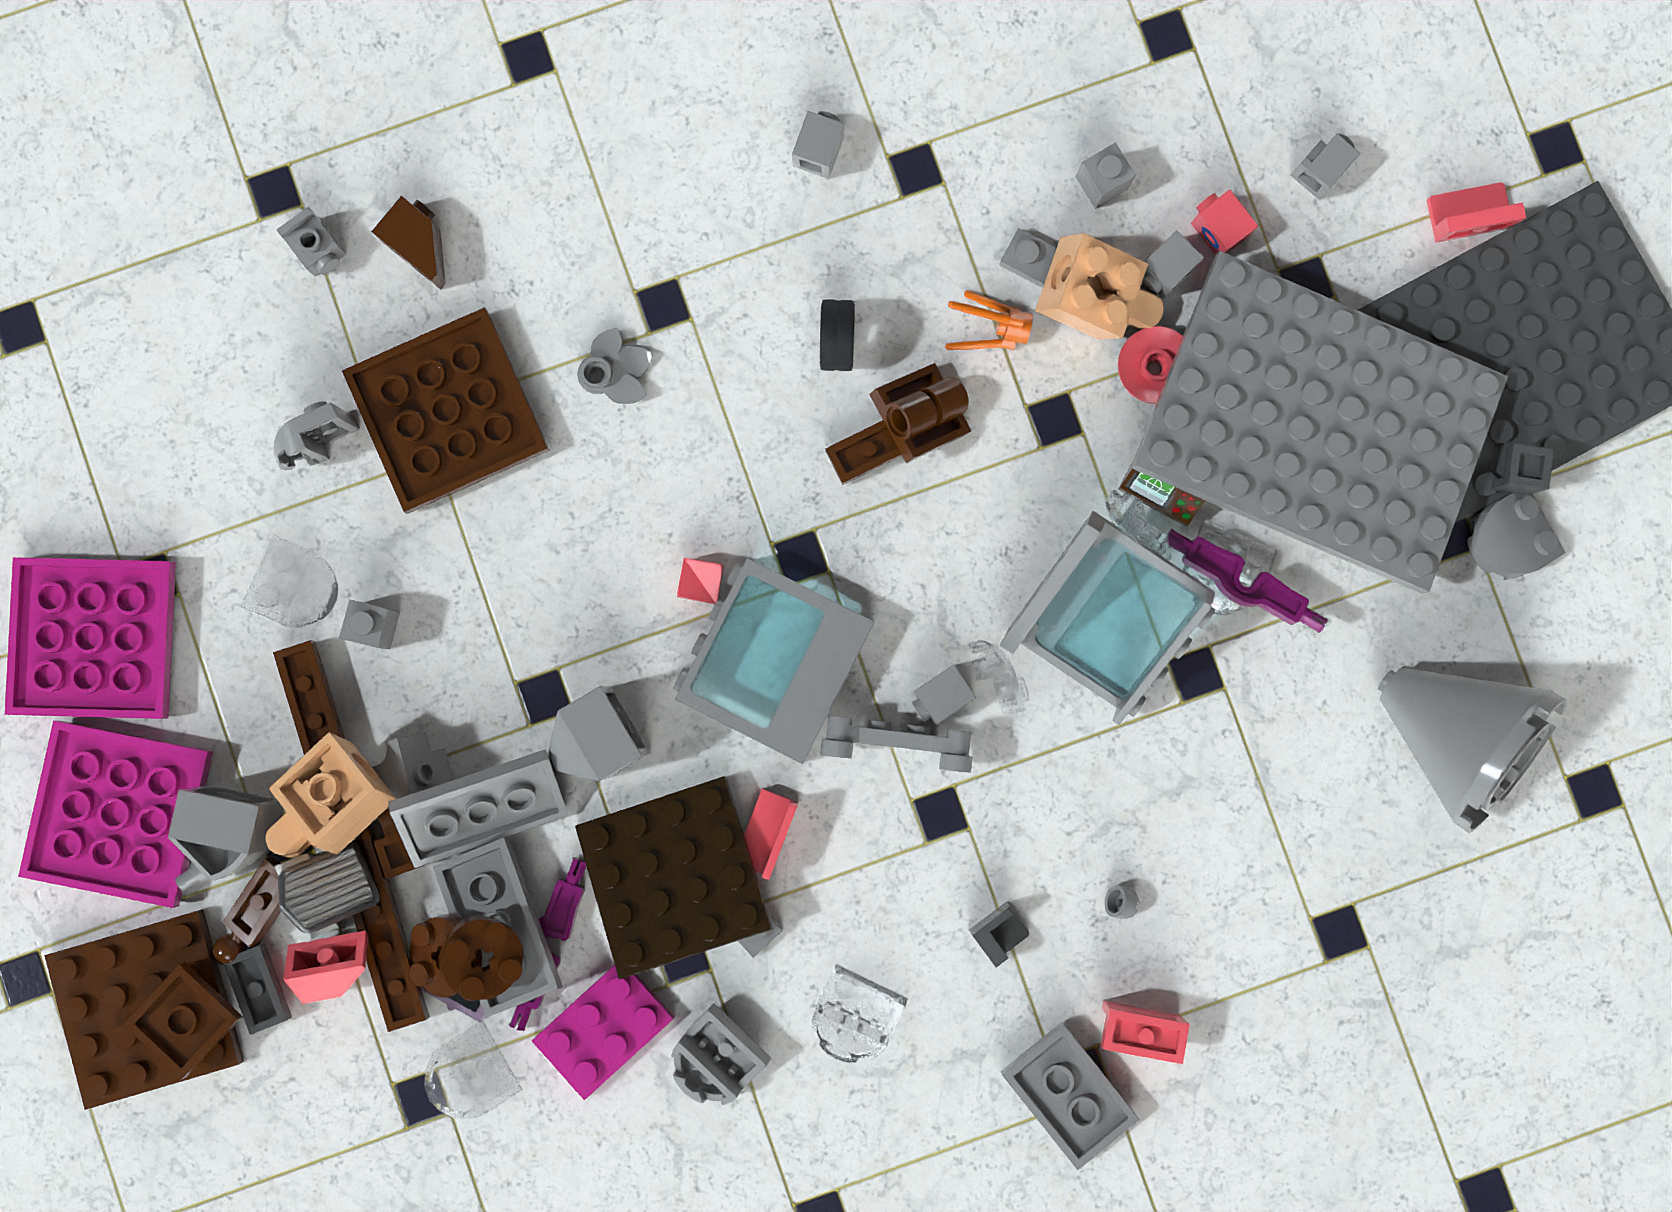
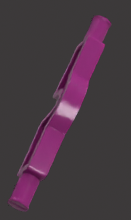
(1263, 592)
(558, 924)

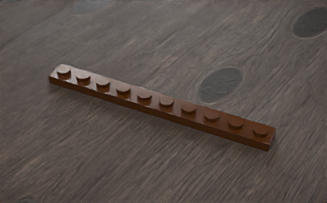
(387, 947)

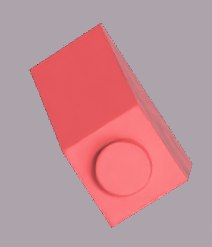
(325, 966)

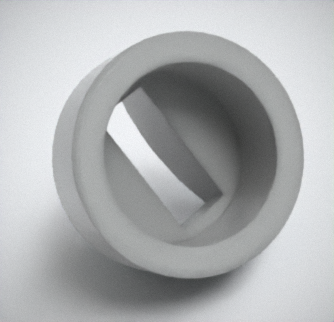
(1113, 901)

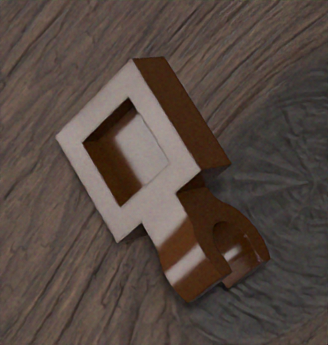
(391, 849)

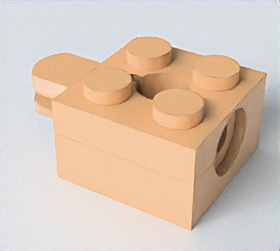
(1097, 289)
(314, 787)

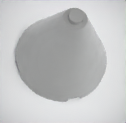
(1469, 735)

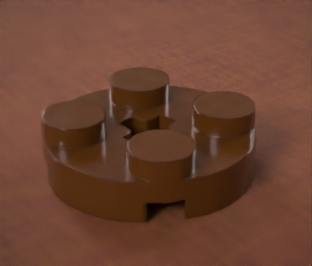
(460, 947)
(425, 950)

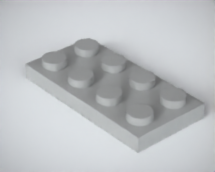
(478, 808)
(493, 886)

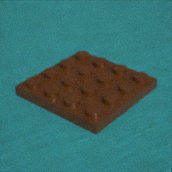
(445, 410)
(107, 982)

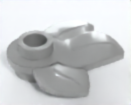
(621, 368)

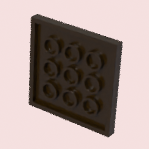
(673, 877)

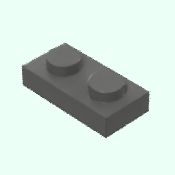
(257, 989)

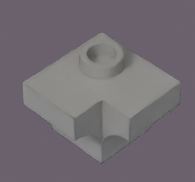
(413, 766)

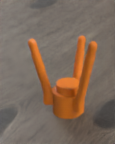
(1011, 324)

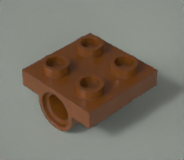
(923, 411)

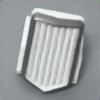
(325, 890)

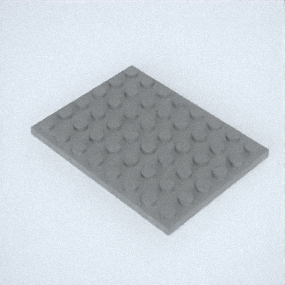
(1320, 422)

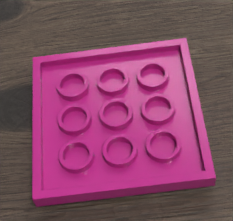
(90, 638)
(109, 813)

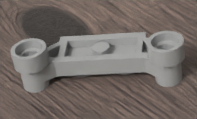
(843, 735)

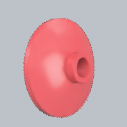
(1145, 346)

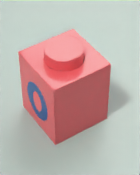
(1223, 222)

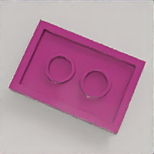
(602, 1030)

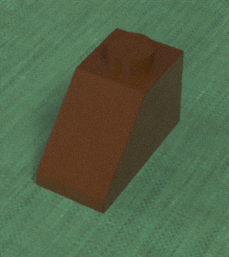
(414, 238)

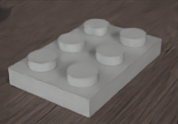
(1069, 1096)

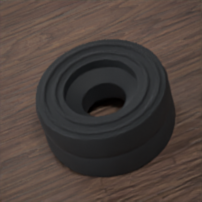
(837, 335)

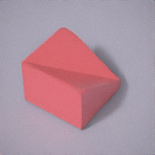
(700, 581)

